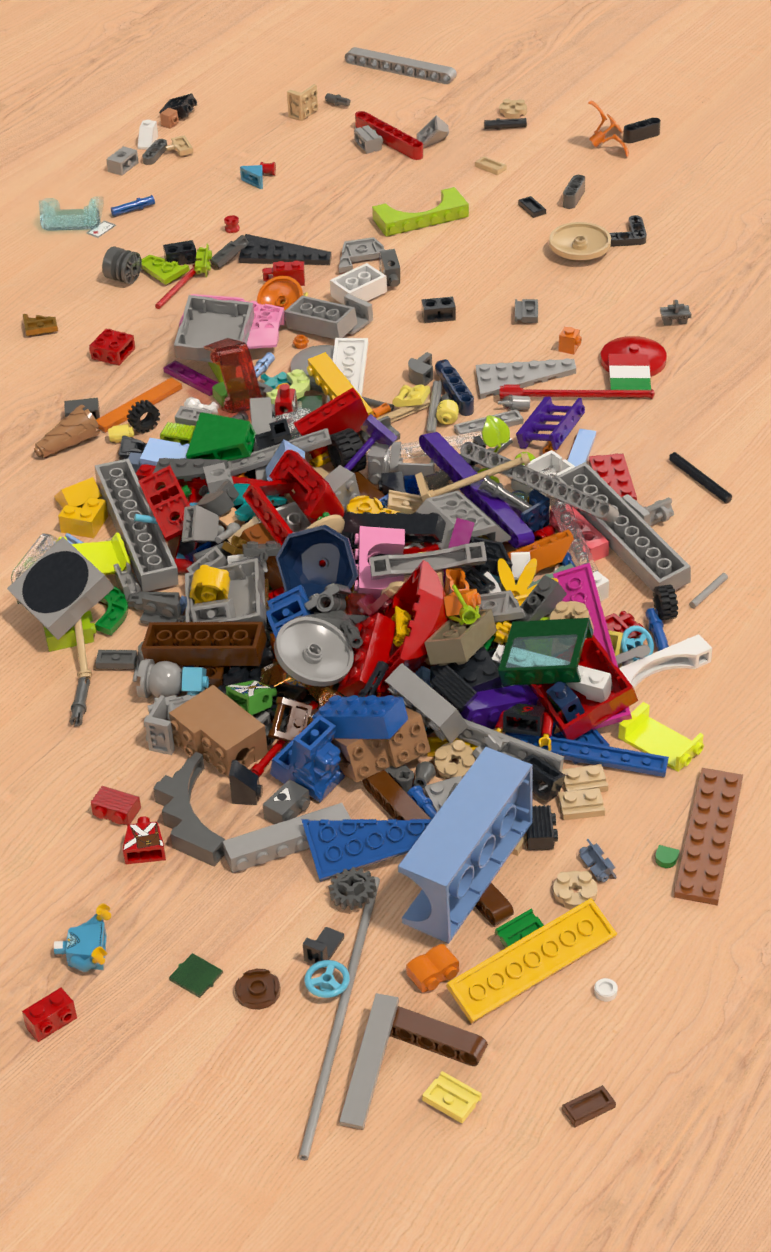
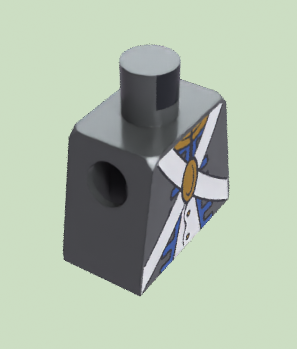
(392, 272)

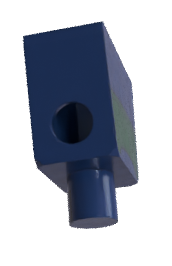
(562, 698)

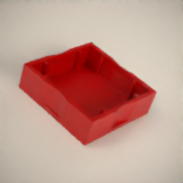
(620, 698)

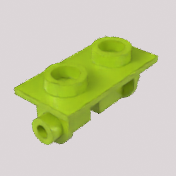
(204, 265)

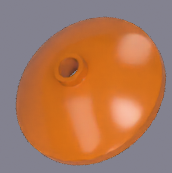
(280, 290)

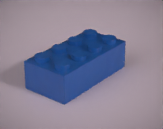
(364, 716)

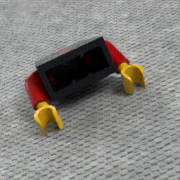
(527, 720)

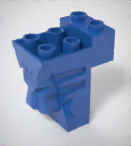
(311, 760)

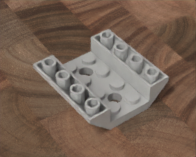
(456, 505)

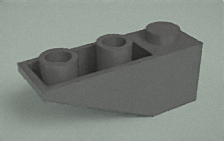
(542, 599)

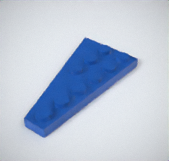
(359, 842)

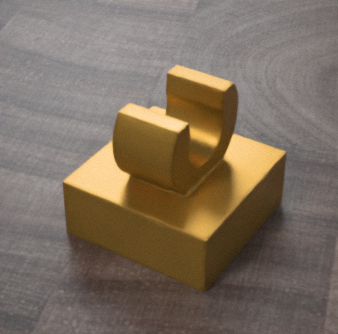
(235, 546)

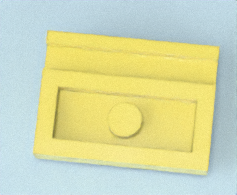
(452, 1097)

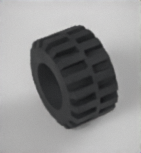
(344, 447)

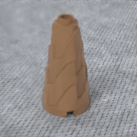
(73, 429)

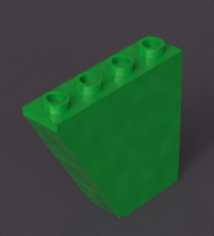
(221, 438)

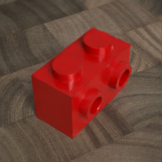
(49, 1014)

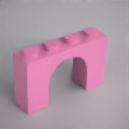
(372, 542)

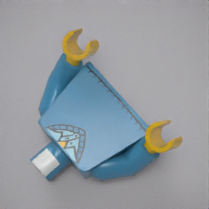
(87, 942)

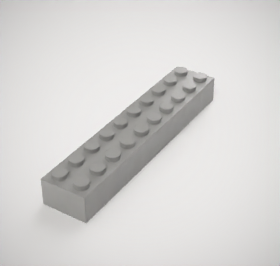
(630, 535)
(143, 541)

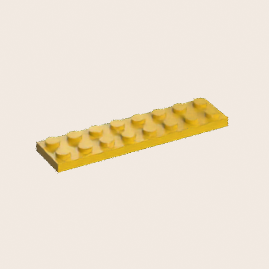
(531, 960)

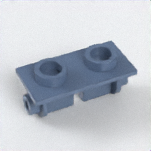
(602, 868)

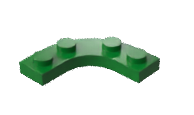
(115, 614)

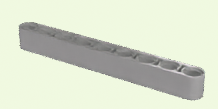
(400, 65)

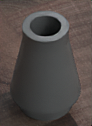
(424, 773)

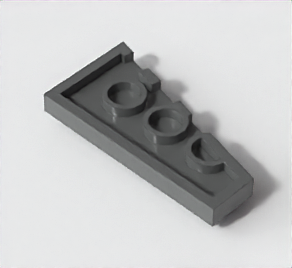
(187, 468)

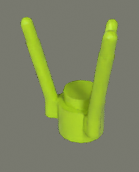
(466, 613)

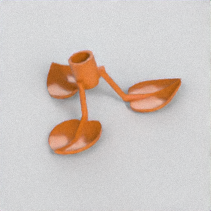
(598, 137)

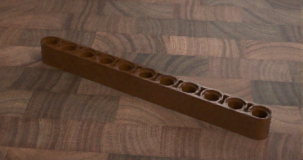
(401, 806)

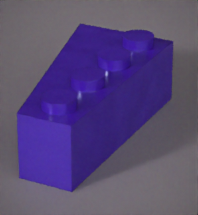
(490, 703)

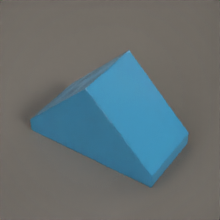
(253, 175)

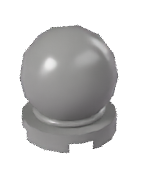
(159, 679)

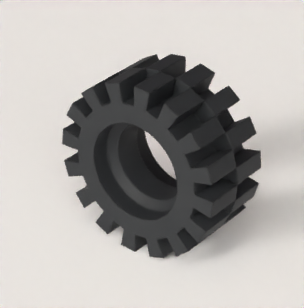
(140, 409)
(665, 602)

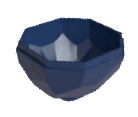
(301, 558)

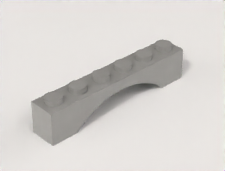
(401, 565)

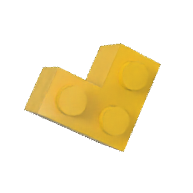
(84, 520)

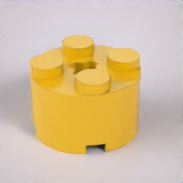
(209, 584)

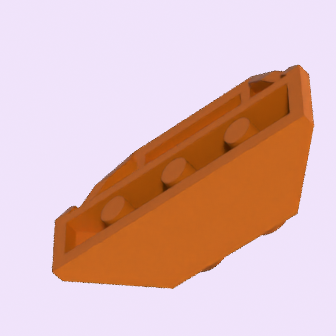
(548, 550)

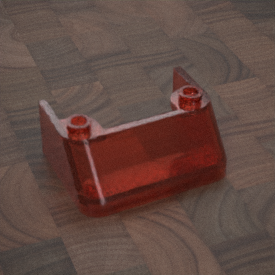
(237, 373)

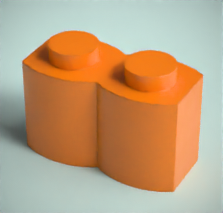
(456, 577)
(432, 968)

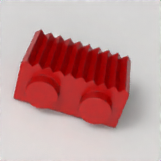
(115, 805)

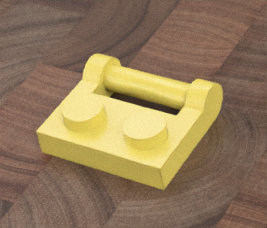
(415, 395)

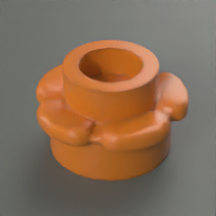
(300, 341)

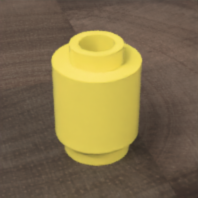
(118, 431)

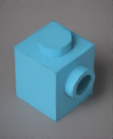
(194, 680)

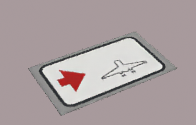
(102, 229)

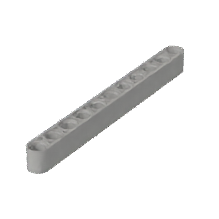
(542, 483)

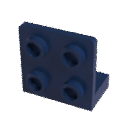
(537, 515)

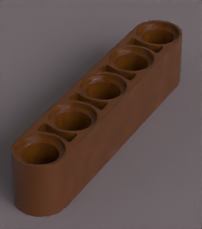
(438, 1037)

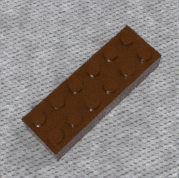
(205, 643)

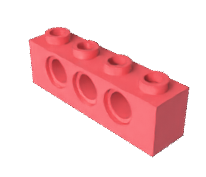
(595, 540)

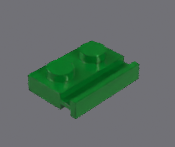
(518, 928)

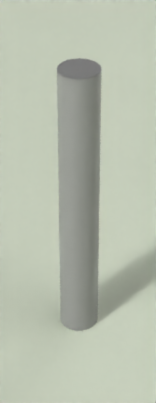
(708, 590)

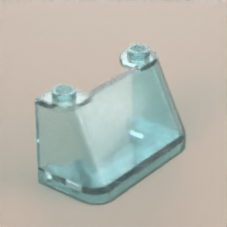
(70, 219)

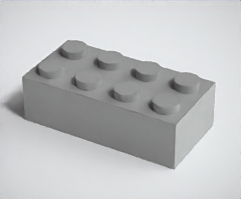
(320, 317)
(421, 698)

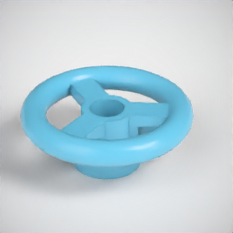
(628, 644)
(327, 984)

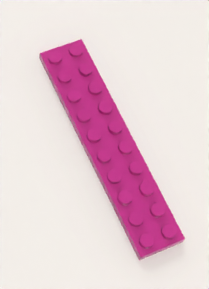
(581, 587)

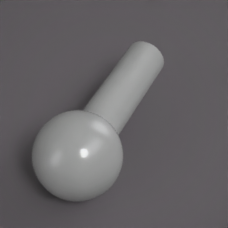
(231, 529)

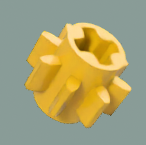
(502, 632)

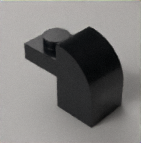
(278, 432)

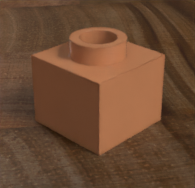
(169, 118)

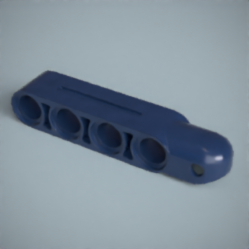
(455, 387)

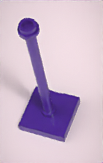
(377, 433)

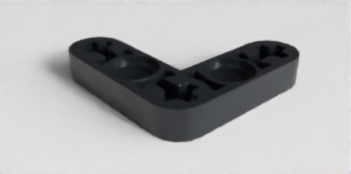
(636, 236)

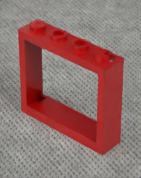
(257, 499)

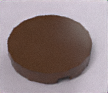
(257, 989)

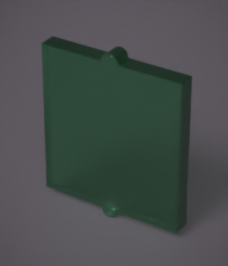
(195, 975)

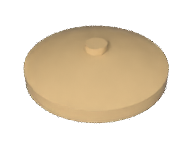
(580, 241)

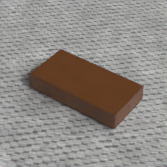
(588, 1106)

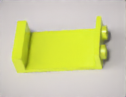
(105, 554)
(658, 739)

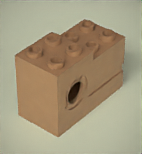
(218, 730)
(369, 756)

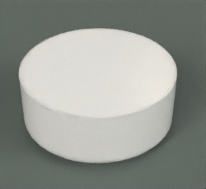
(605, 990)

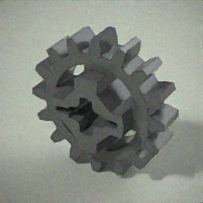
(352, 888)

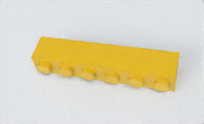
(330, 377)

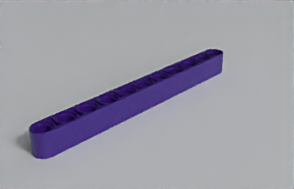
(458, 469)

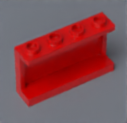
(336, 415)

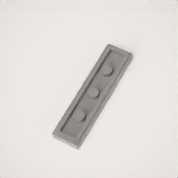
(511, 418)

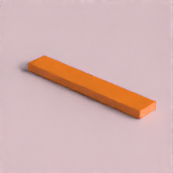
(153, 395)

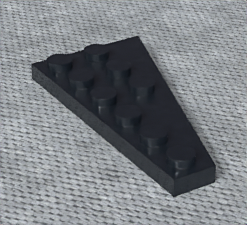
(266, 251)

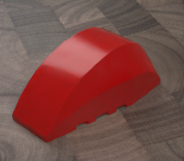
(424, 600)

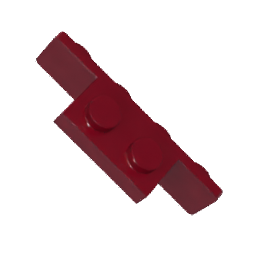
(369, 605)

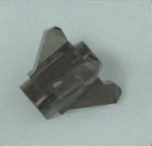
(437, 480)

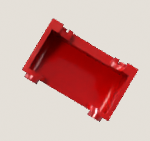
(320, 494)

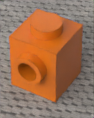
(569, 340)

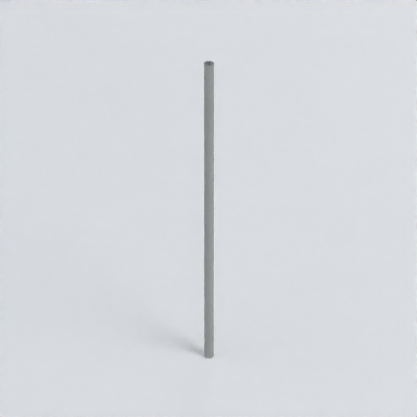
(336, 1030)

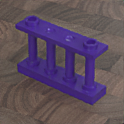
(543, 414)

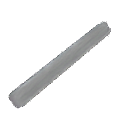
(435, 397)

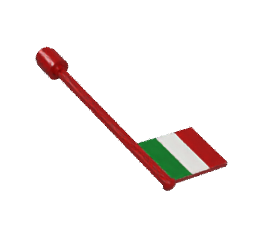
(627, 374)

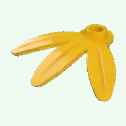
(524, 581)

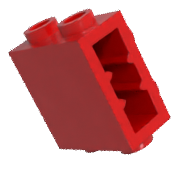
(112, 347)

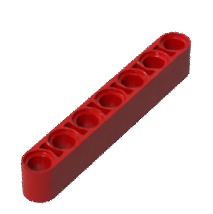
(391, 136)

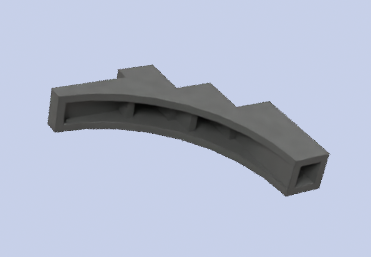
(187, 831)

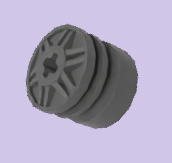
(121, 265)

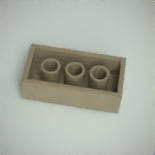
(459, 642)

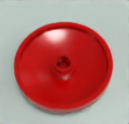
(636, 345)

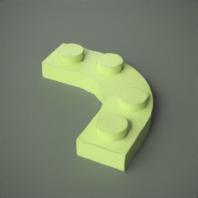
(299, 382)

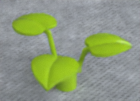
(494, 433)

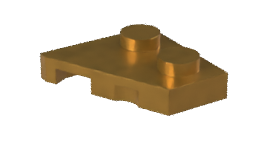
(39, 325)

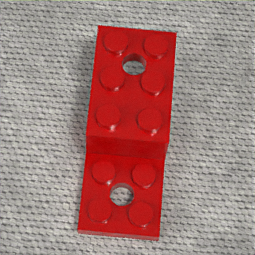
(165, 502)

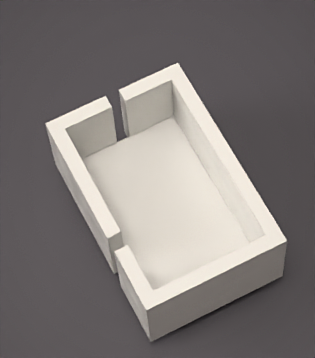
(541, 463)

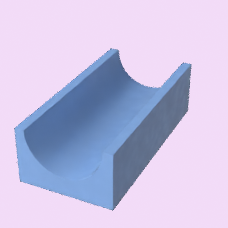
(468, 843)

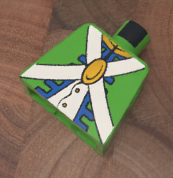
(252, 695)

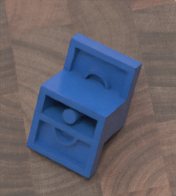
(287, 607)

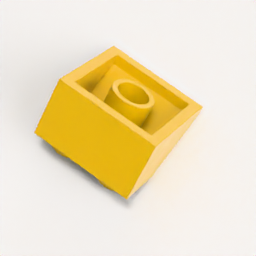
(78, 494)

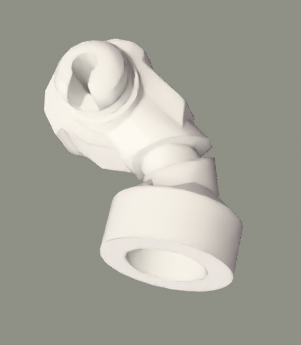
(195, 403)

